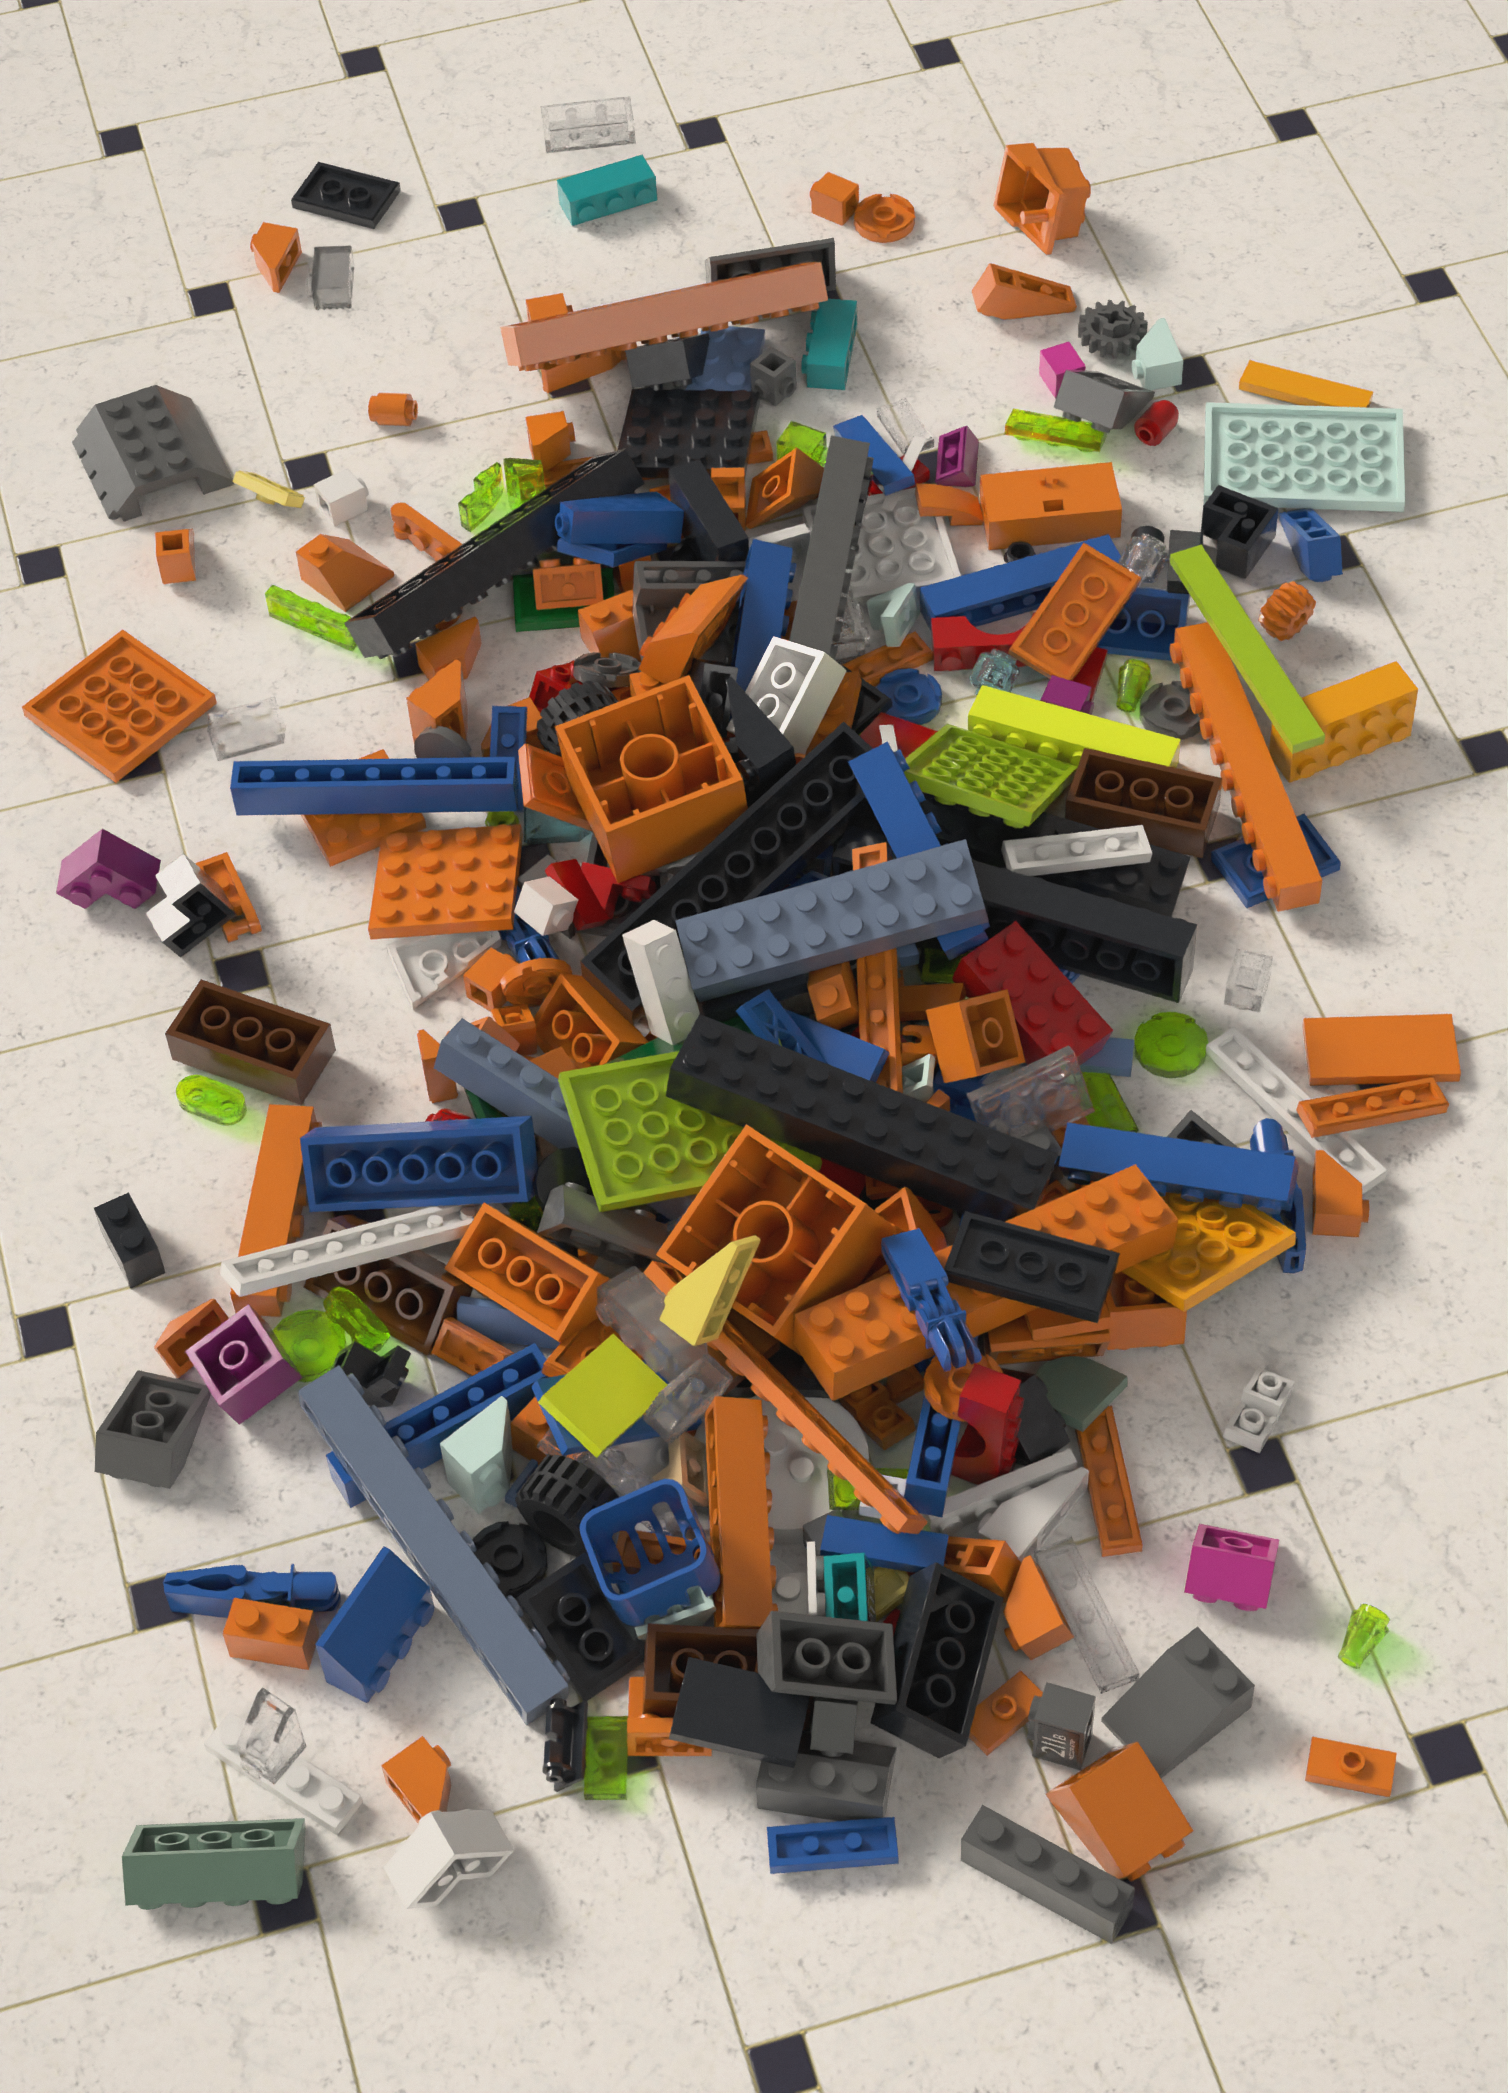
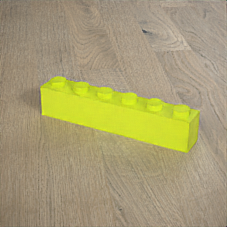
(1064, 731)

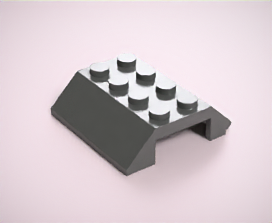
(144, 446)
(662, 586)

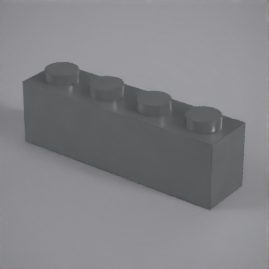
(1047, 1874)

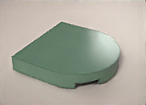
(1080, 1388)

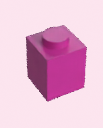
(1055, 362)

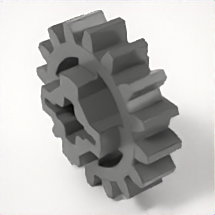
(1112, 328)

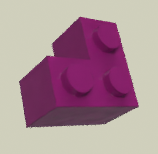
(108, 867)

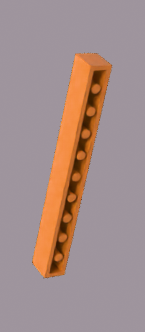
(1246, 768)

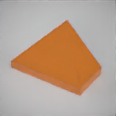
(186, 1332)

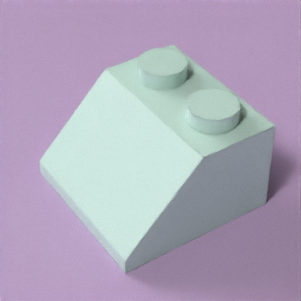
(481, 1457)

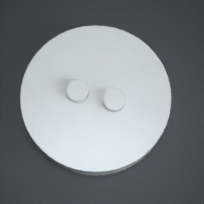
(798, 1473)

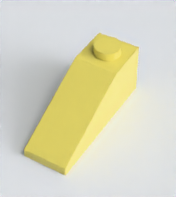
(704, 1298)

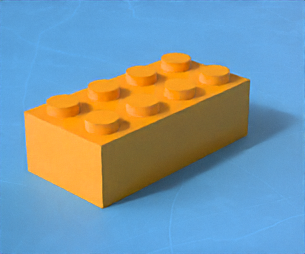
(1355, 720)

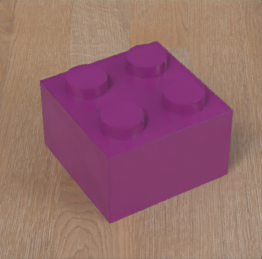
(243, 1364)

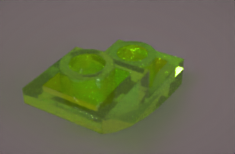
(480, 503)

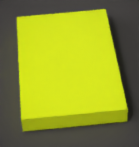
(603, 1395)

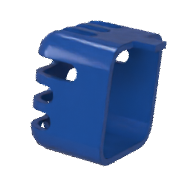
(658, 1585)

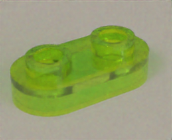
(214, 1100)
(356, 1319)

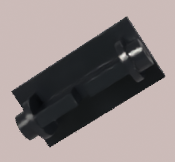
(565, 1757)

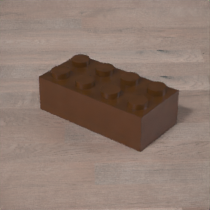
(1124, 792)
(250, 1041)
(668, 1653)

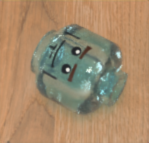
(995, 670)

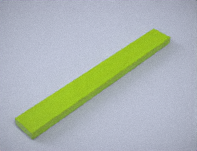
(1247, 649)

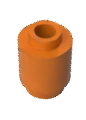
(393, 409)

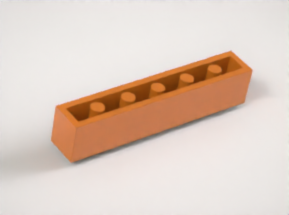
(276, 1198)
(740, 1511)

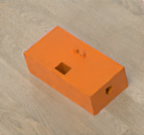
(1050, 505)

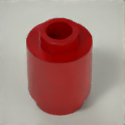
(1156, 422)

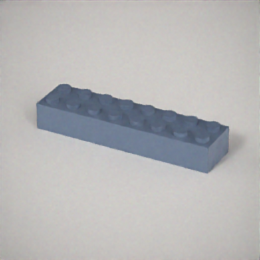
(831, 921)

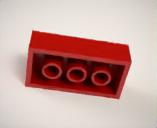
(1043, 1000)

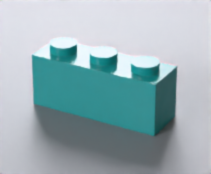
(607, 190)
(830, 344)

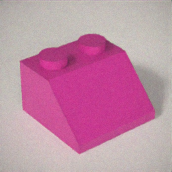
(1231, 1567)

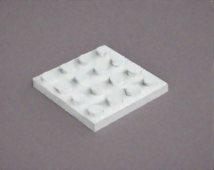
(897, 548)

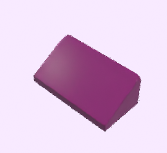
(957, 458)

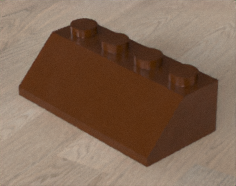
(404, 1291)

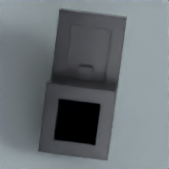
(377, 1374)

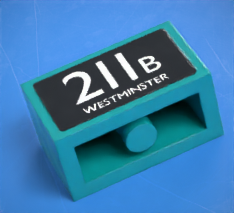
(849, 1587)

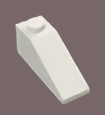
(1034, 1515)

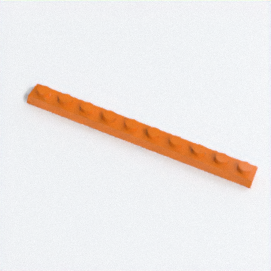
(879, 1006)
(797, 1412)

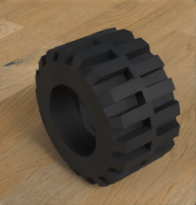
(568, 706)
(559, 1498)

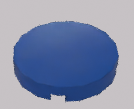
(913, 695)

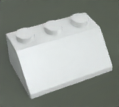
(794, 689)

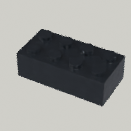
(939, 1660)

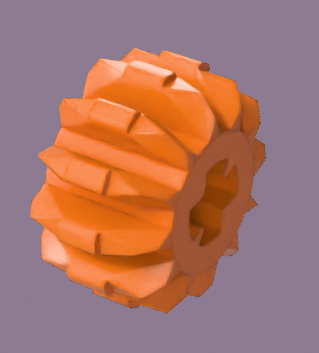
(1287, 611)

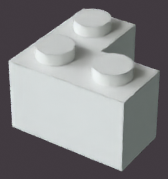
(445, 1851)

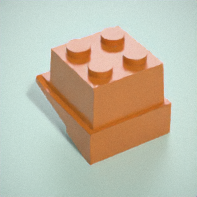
(1042, 193)

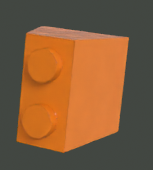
(1122, 1812)

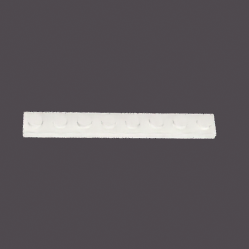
(349, 1248)

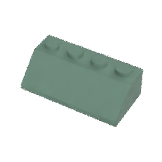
(214, 1863)

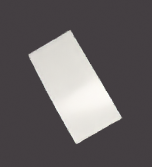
(1258, 1410)

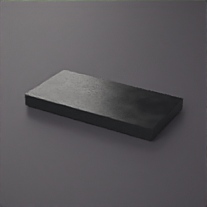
(1031, 1267)

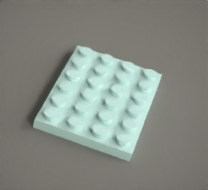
(1307, 455)

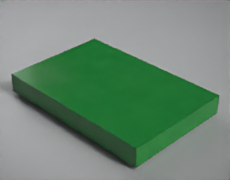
(530, 619)

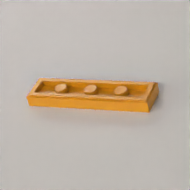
(1301, 388)

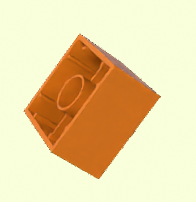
(652, 777)
(810, 1232)

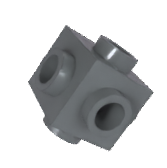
(773, 376)

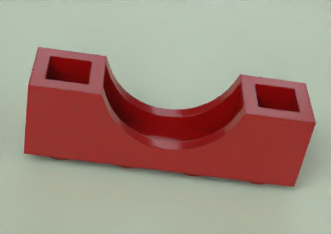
(959, 643)
(992, 1411)

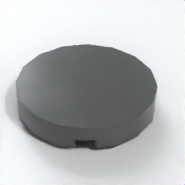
(609, 671)
(1168, 711)
(441, 744)

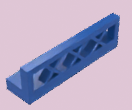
(771, 1022)

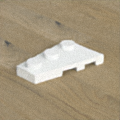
(434, 961)

